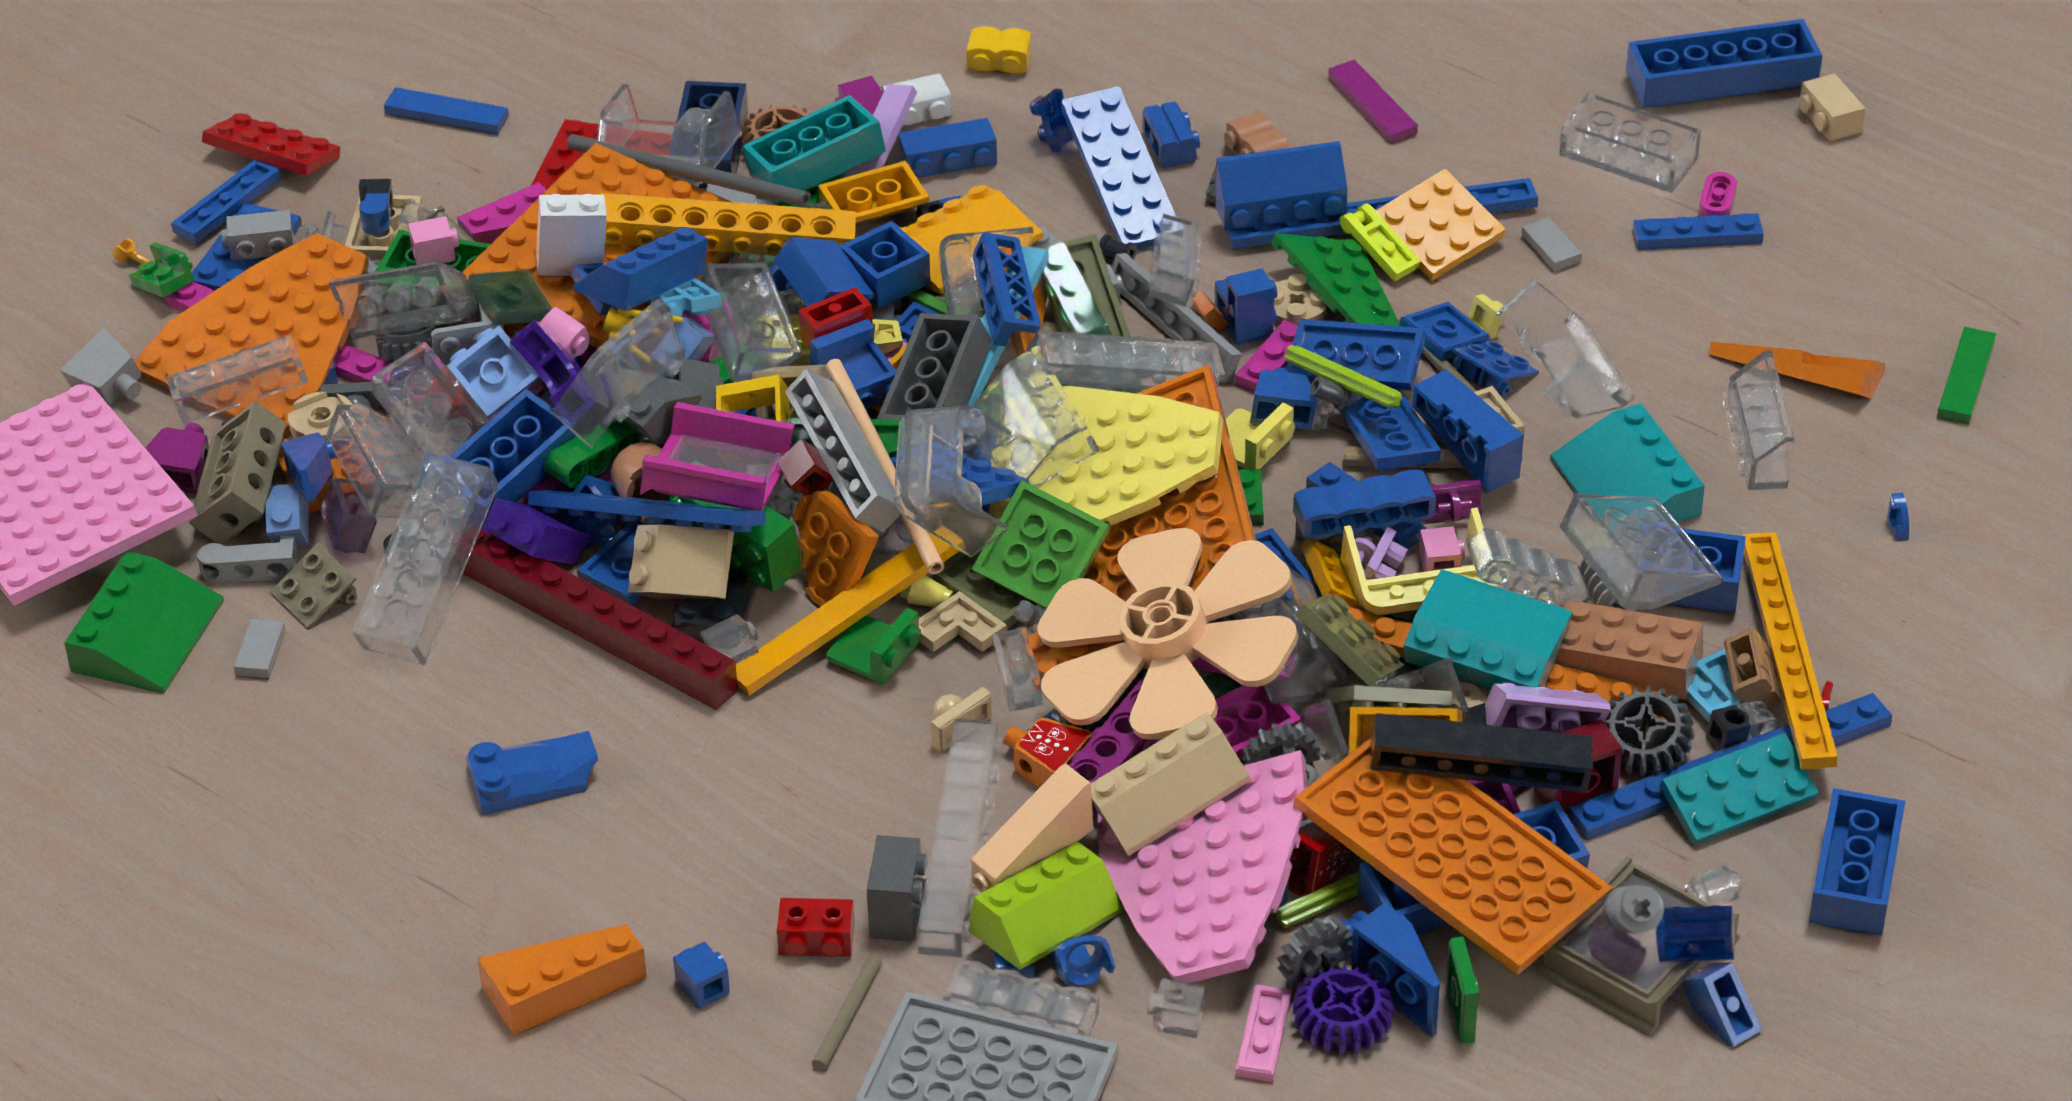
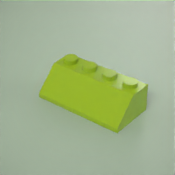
(1045, 905)

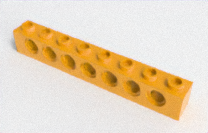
(726, 224)

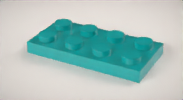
(1738, 789)

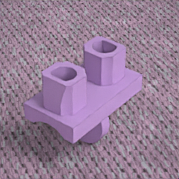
(1385, 551)

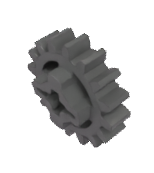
(1283, 741)
(1314, 950)

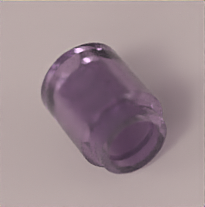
(1617, 949)

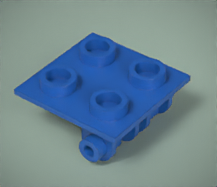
(1491, 365)

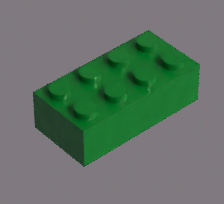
(766, 553)

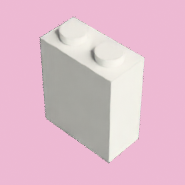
(569, 232)

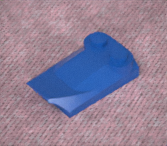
(530, 771)

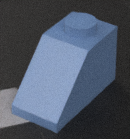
(287, 514)

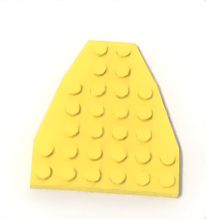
(1144, 453)

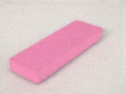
(1263, 1033)

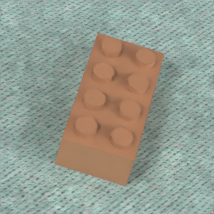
(1632, 647)

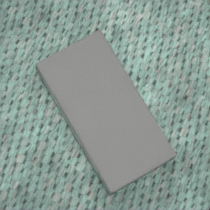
(1551, 244)
(259, 648)

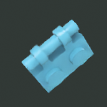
(690, 296)

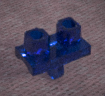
(1054, 125)

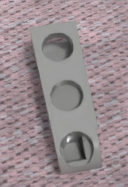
(248, 562)

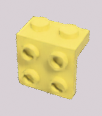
(1258, 443)

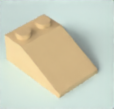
(680, 562)

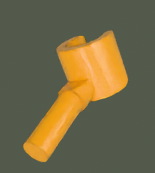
(127, 250)

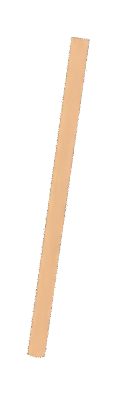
(918, 534)

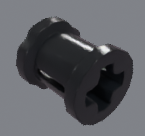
(1112, 247)

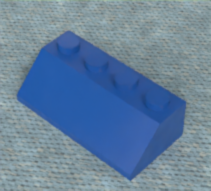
(1281, 185)
(647, 270)

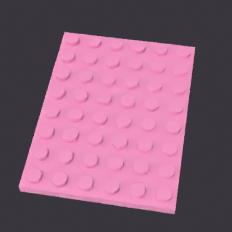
(76, 492)

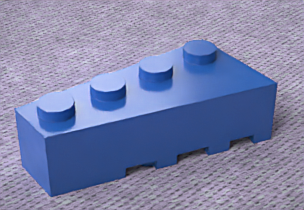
(1470, 430)

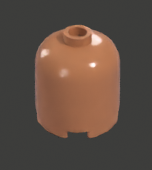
(627, 473)

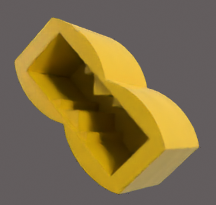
(999, 50)

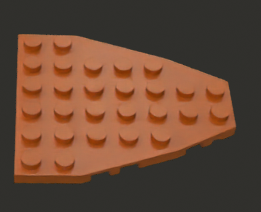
(262, 303)

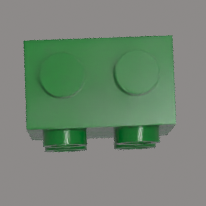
(876, 647)

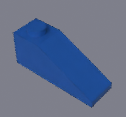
(308, 463)

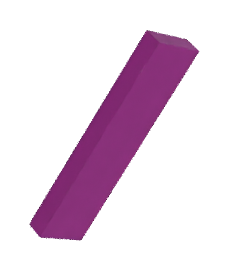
(1373, 101)

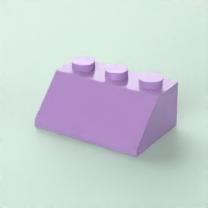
(1543, 708)

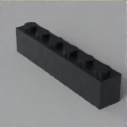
(1481, 752)

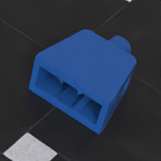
(1284, 387)

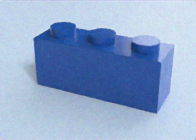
(948, 147)

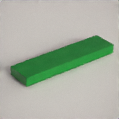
(1966, 375)

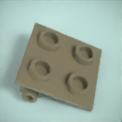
(315, 586)

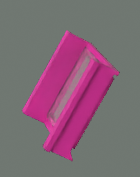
(719, 457)

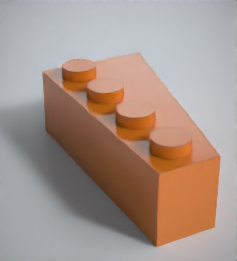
(560, 975)

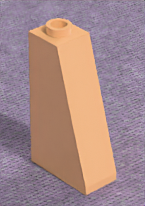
(1044, 824)

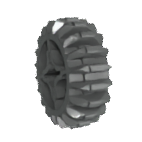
(1672, 737)

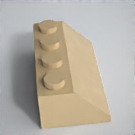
(1168, 783)

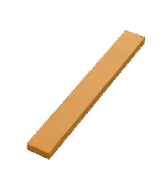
(835, 616)

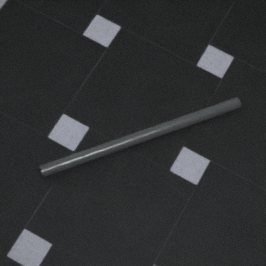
(700, 173)

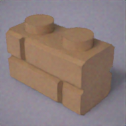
(1752, 668)

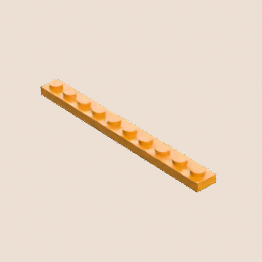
(1789, 652)

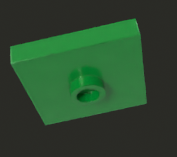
(1462, 990)

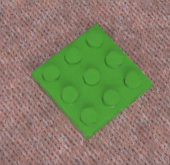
(1042, 547)

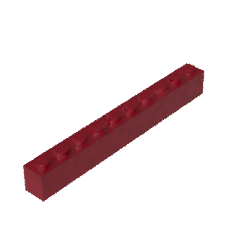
(603, 620)

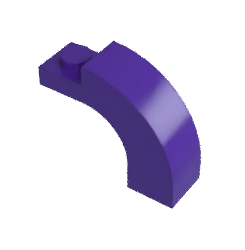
(547, 358)

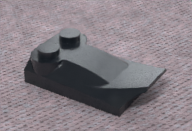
(696, 615)

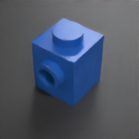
(701, 974)

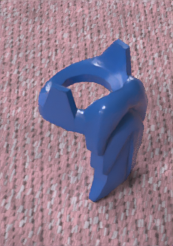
(1075, 964)

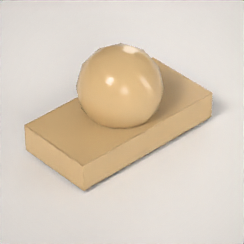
(953, 707)

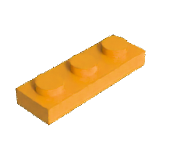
(1328, 571)

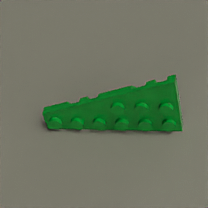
(1339, 276)

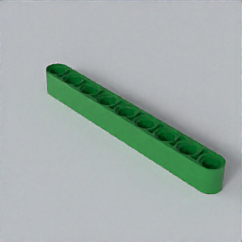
(575, 459)

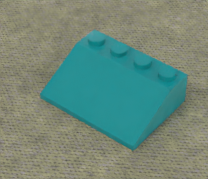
(1631, 457)
(1486, 632)

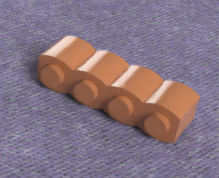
(1253, 134)

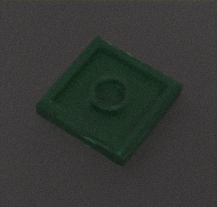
(509, 296)

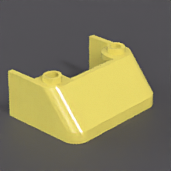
(1402, 591)

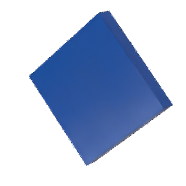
(1445, 329)

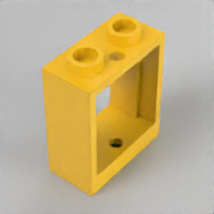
(755, 394)

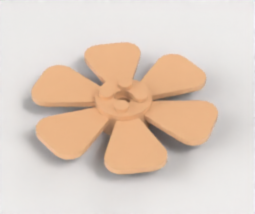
(1166, 631)

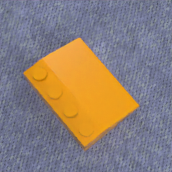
(975, 212)

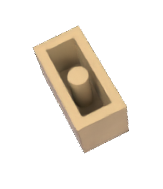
(1832, 107)

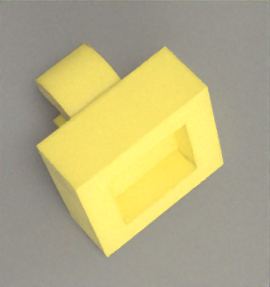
(1484, 314)

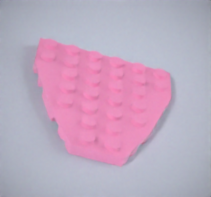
(1215, 877)

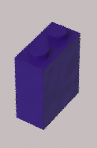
(535, 531)

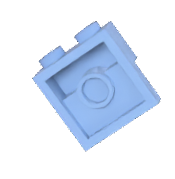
(492, 371)

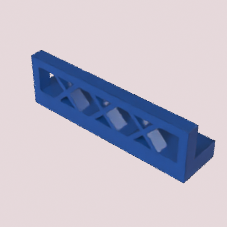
(996, 283)

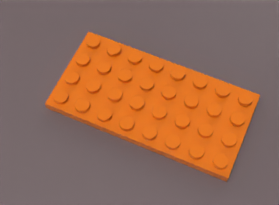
(1457, 855)

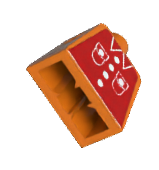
(1044, 748)

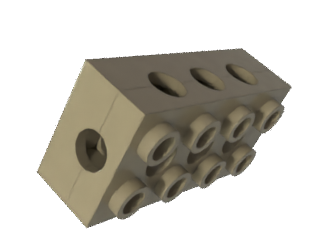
(238, 473)

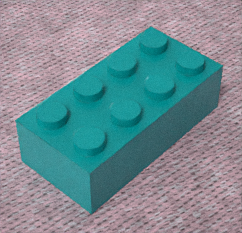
(816, 146)

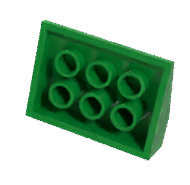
(141, 624)

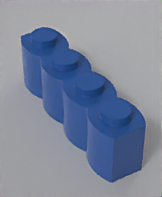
(1364, 504)

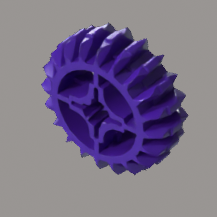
(1344, 1000)

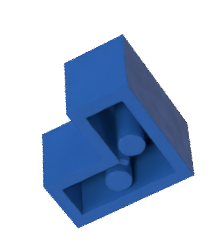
(1247, 305)

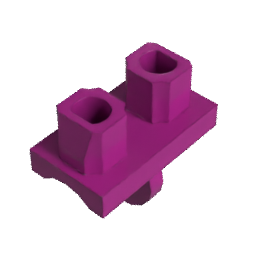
(1456, 499)

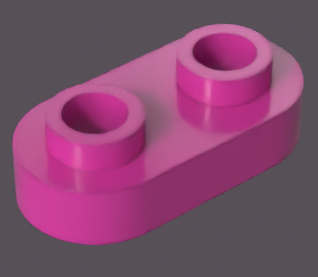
(1718, 194)

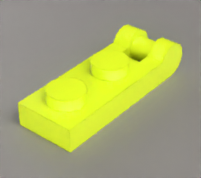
(1380, 242)

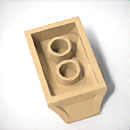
(377, 245)

